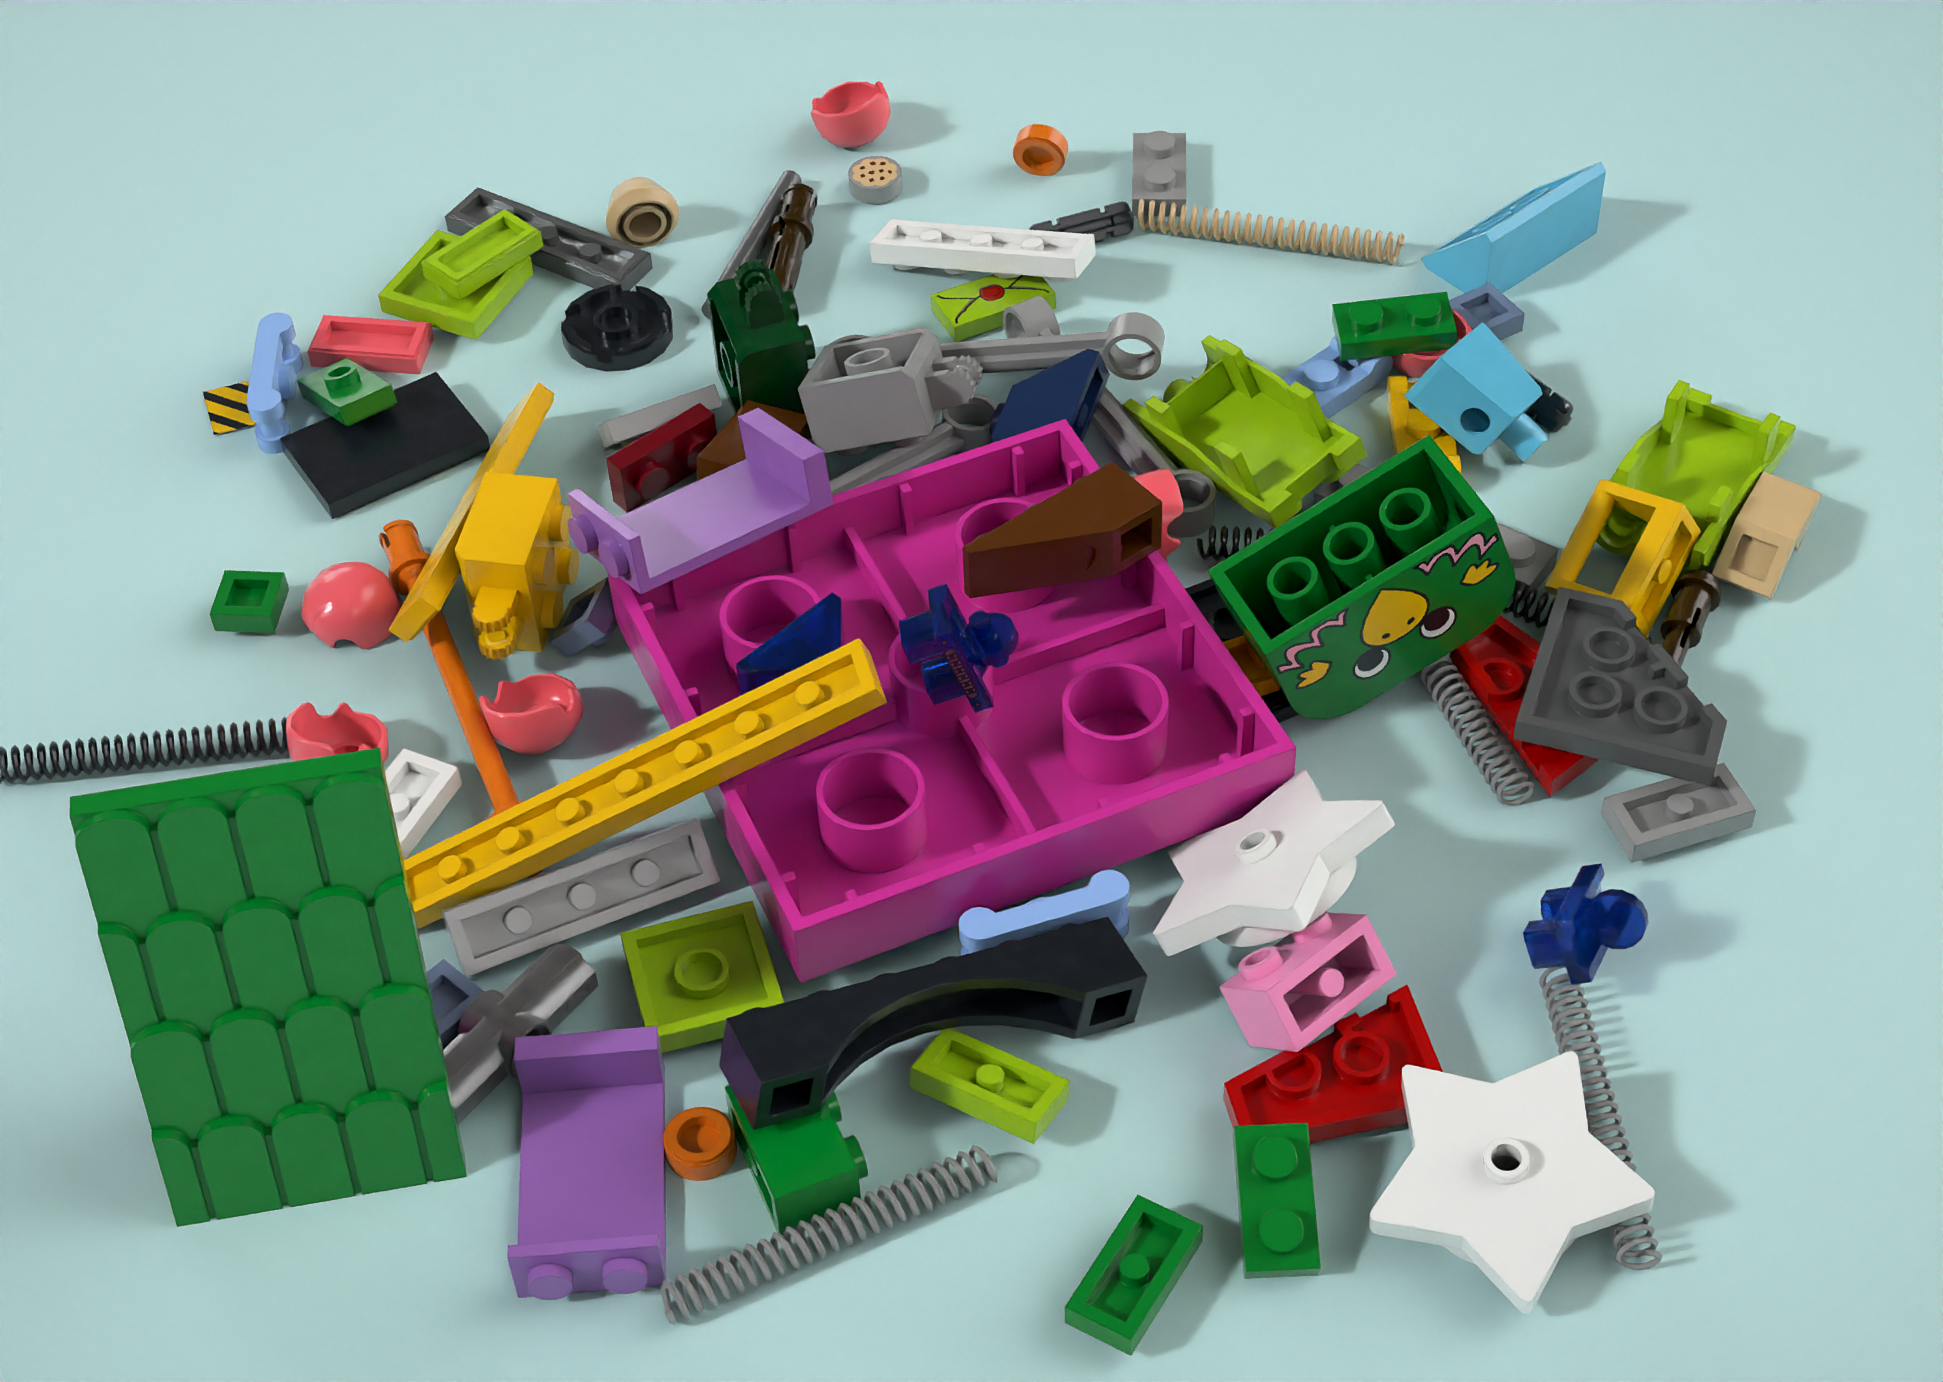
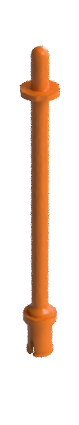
(406, 563)

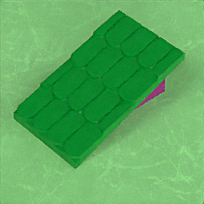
(271, 984)

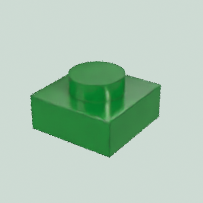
(249, 601)

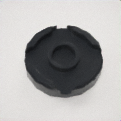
(617, 328)

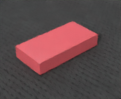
(372, 343)

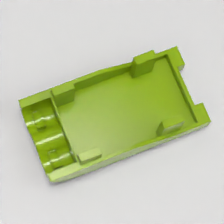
(1249, 433)
(1698, 459)

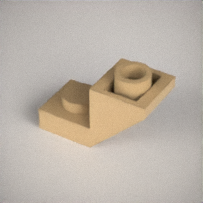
(1766, 535)

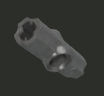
(528, 1007)

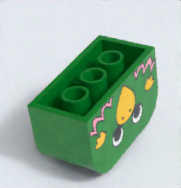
(1370, 583)

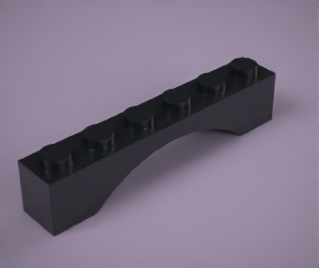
(797, 1052)

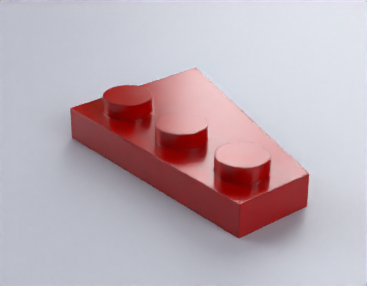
(1342, 1080)

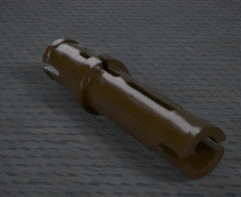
(791, 234)

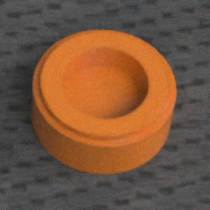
(1040, 150)
(700, 1143)

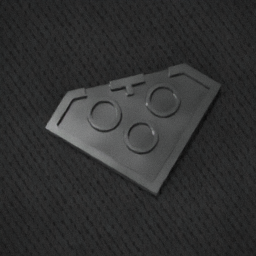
(1616, 695)

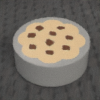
(875, 179)

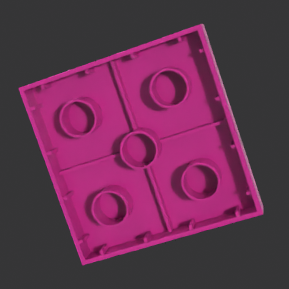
(1102, 740)

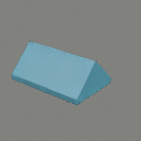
(1523, 233)

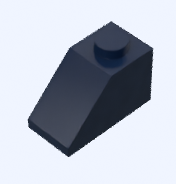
(1057, 393)

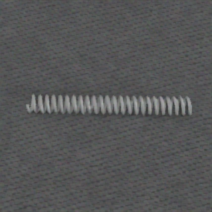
(1427, 681)
(839, 1217)
(1624, 1229)

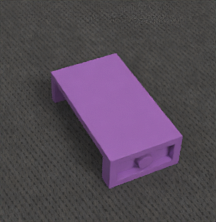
(712, 517)
(590, 1164)

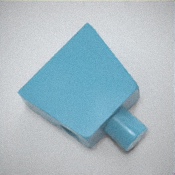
(1481, 395)

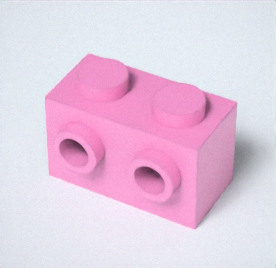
(1307, 981)

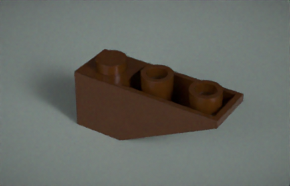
(1071, 537)

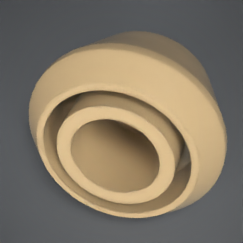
(641, 213)

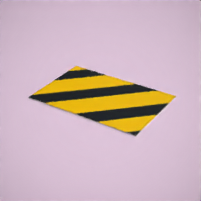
(228, 408)

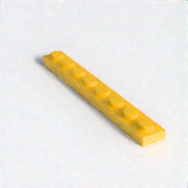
(644, 781)

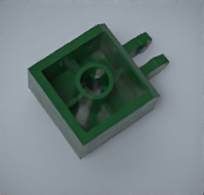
(758, 339)

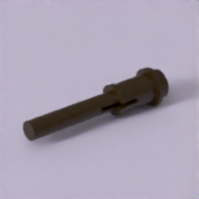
(1693, 599)

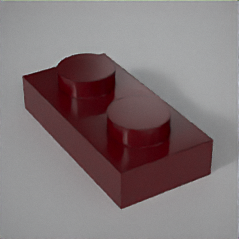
(660, 458)

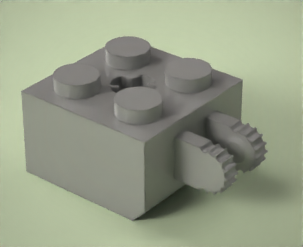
(883, 390)

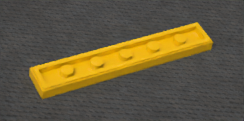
(442, 565)

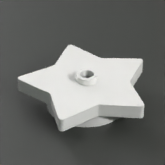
(1269, 868)
(1506, 1173)

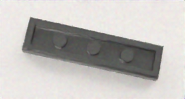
(567, 247)

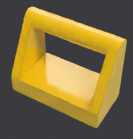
(1654, 561)

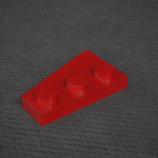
(1498, 672)

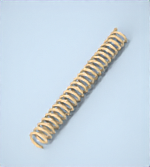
(1268, 235)

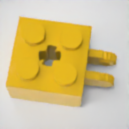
(516, 562)

